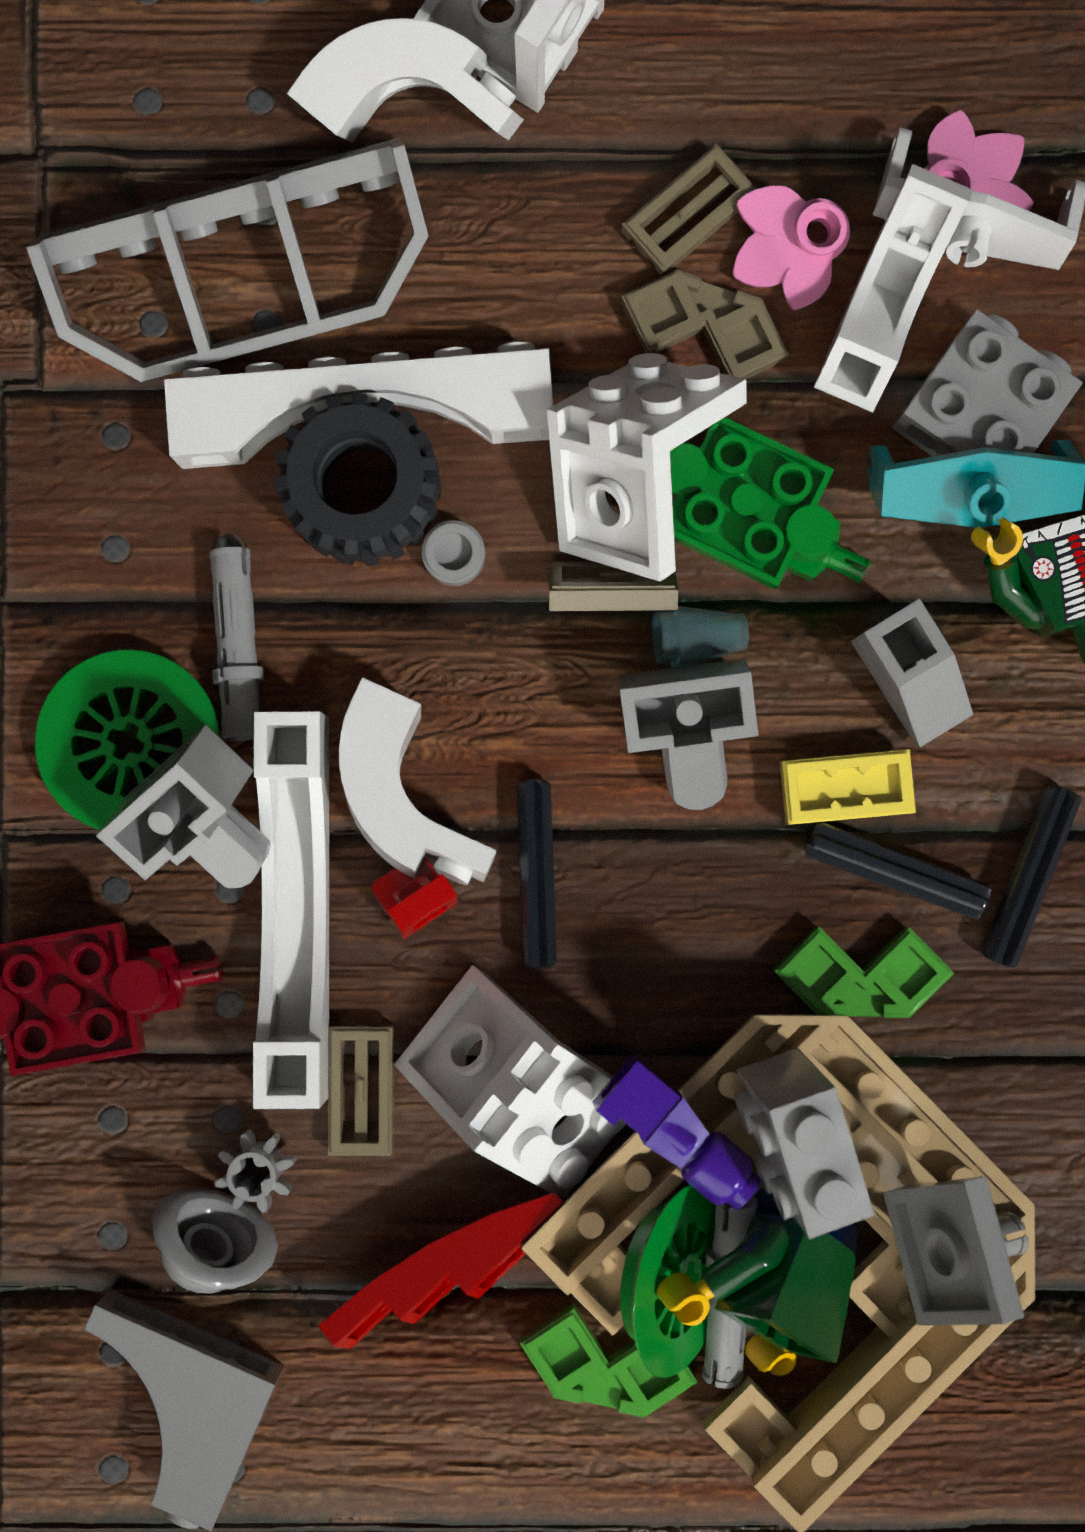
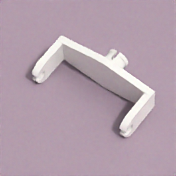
(993, 225)

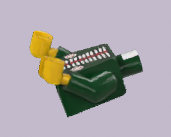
(1039, 576)
(777, 1287)

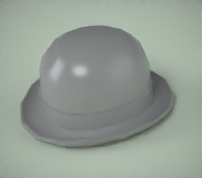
(209, 1243)

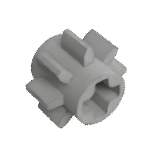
(248, 1187)

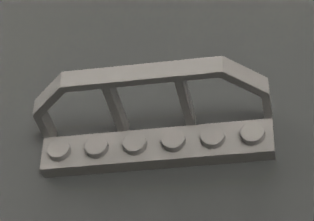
(195, 217)

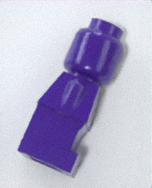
(673, 1130)

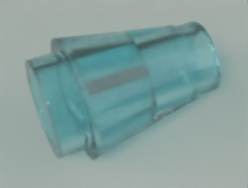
(697, 635)

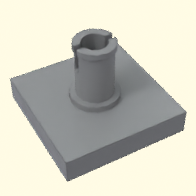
(956, 1252)

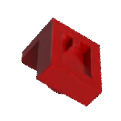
(413, 901)

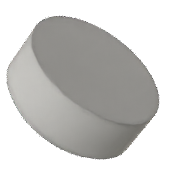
(453, 553)

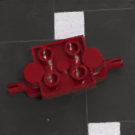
(86, 995)

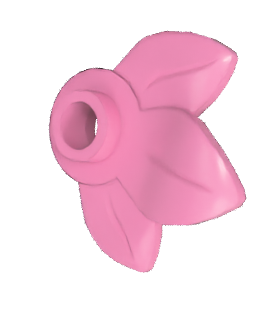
(978, 162)
(780, 245)

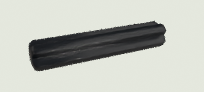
(898, 870)
(536, 873)
(1031, 876)

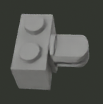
(689, 717)
(189, 812)

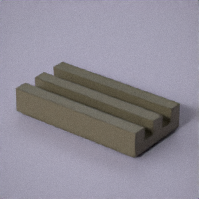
(650, 245)
(606, 588)
(361, 1145)

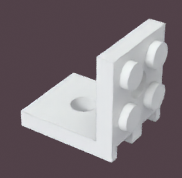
(524, 48)
(620, 442)
(513, 1089)

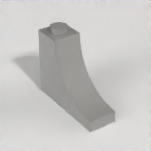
(204, 1397)

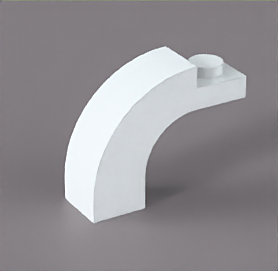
(390, 55)
(892, 287)
(370, 759)

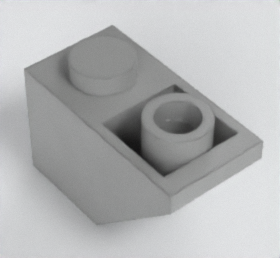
(916, 672)

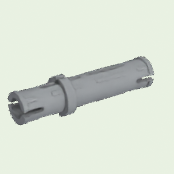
(235, 636)
(723, 1335)

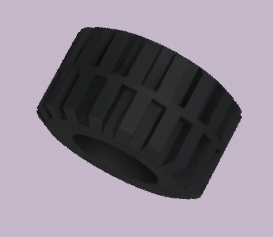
(341, 431)

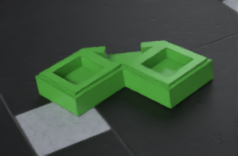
(887, 987)
(580, 1370)

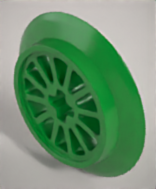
(76, 695)
(666, 1242)

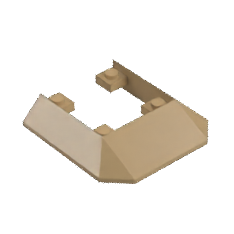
(900, 1367)

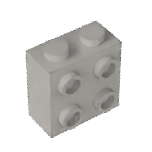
(988, 393)
(803, 1143)

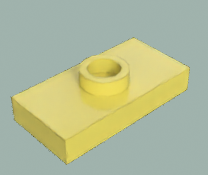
(847, 787)

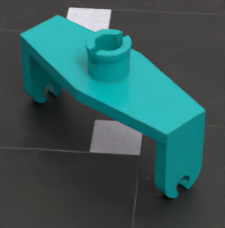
(978, 485)

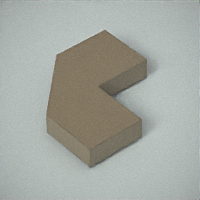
(685, 306)

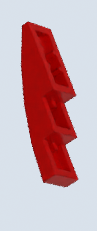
(468, 1257)

